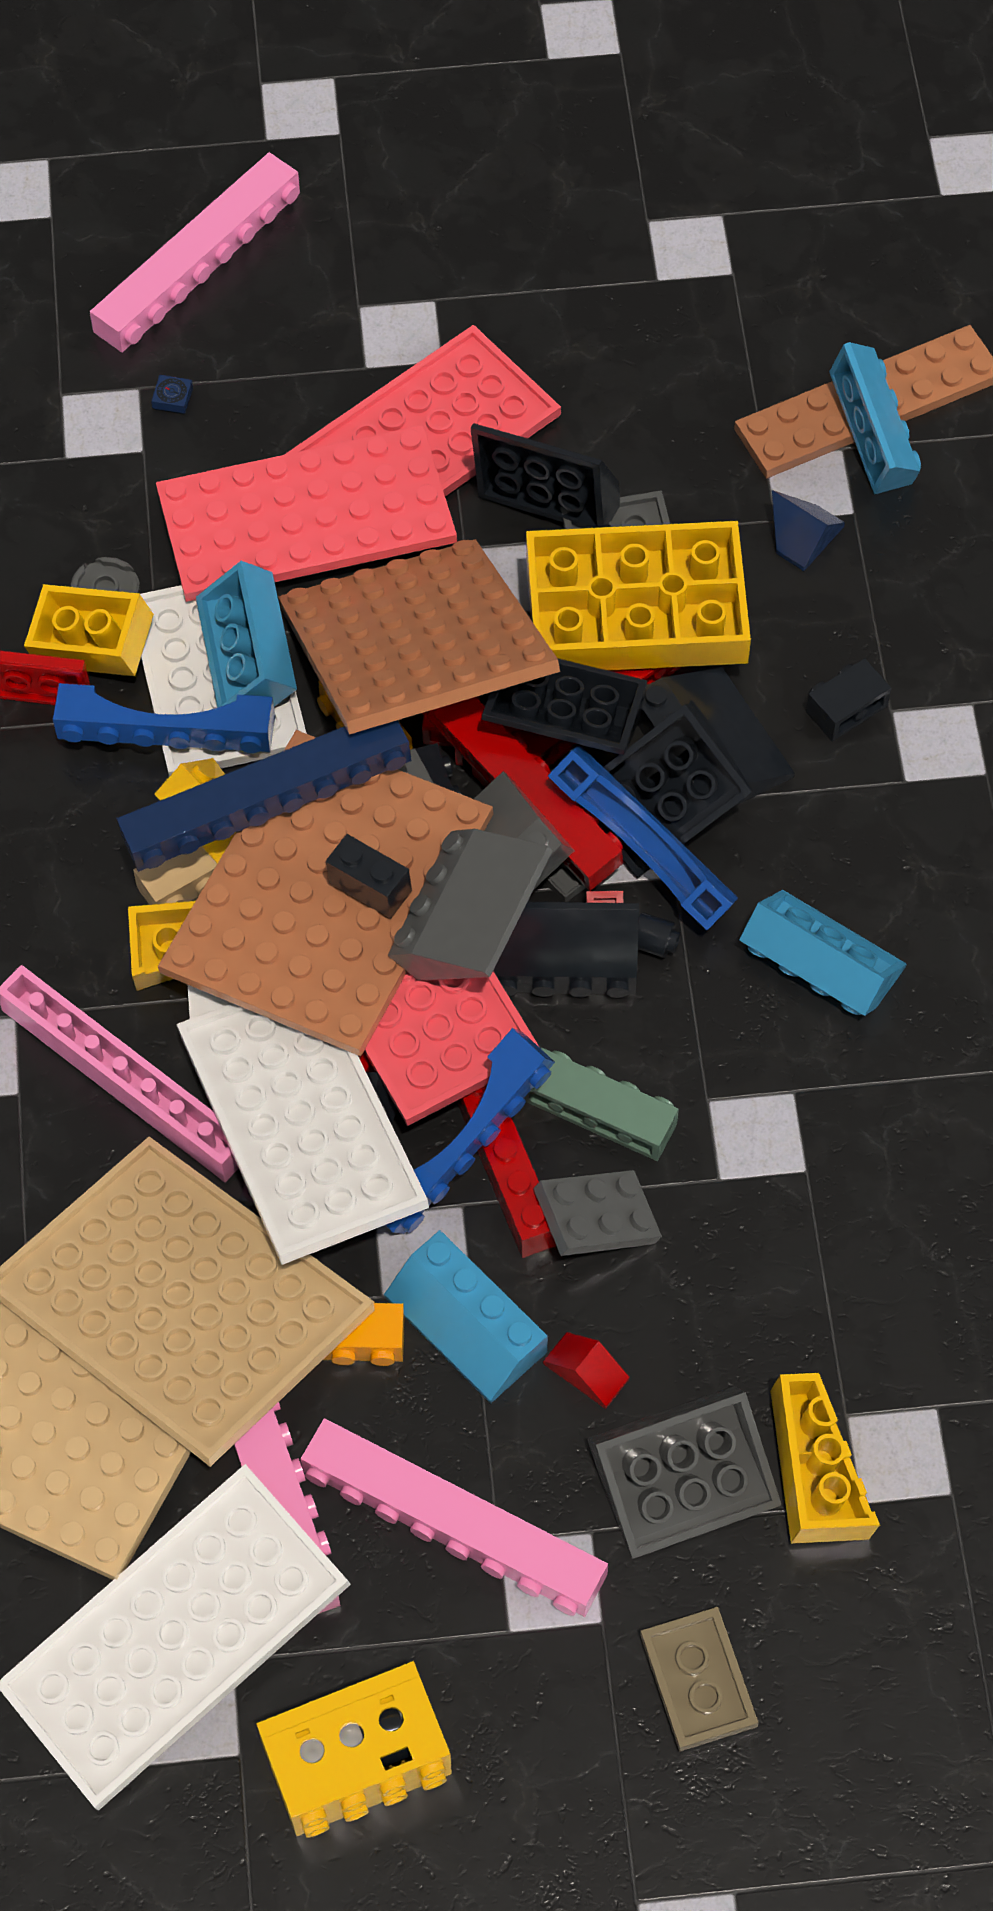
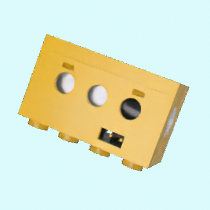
(355, 1750)

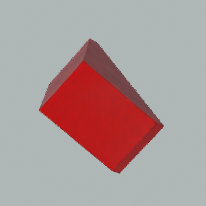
(587, 1367)

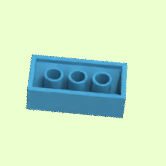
(874, 418)
(245, 636)
(821, 952)
(467, 1317)

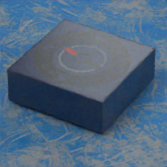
(172, 394)

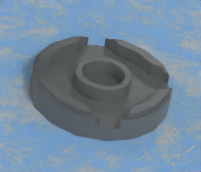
(108, 575)

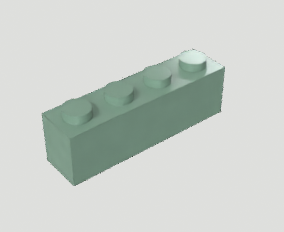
(606, 1106)

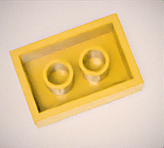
(91, 626)

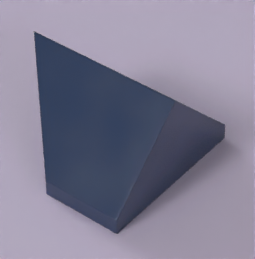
(802, 529)

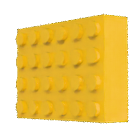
(640, 595)

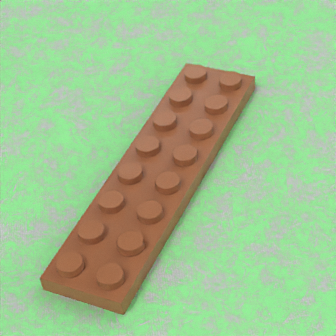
(816, 422)

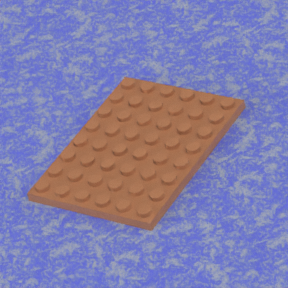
(416, 635)
(288, 940)

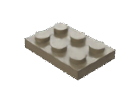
(699, 1679)

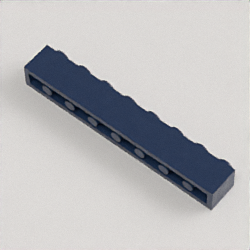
(261, 792)

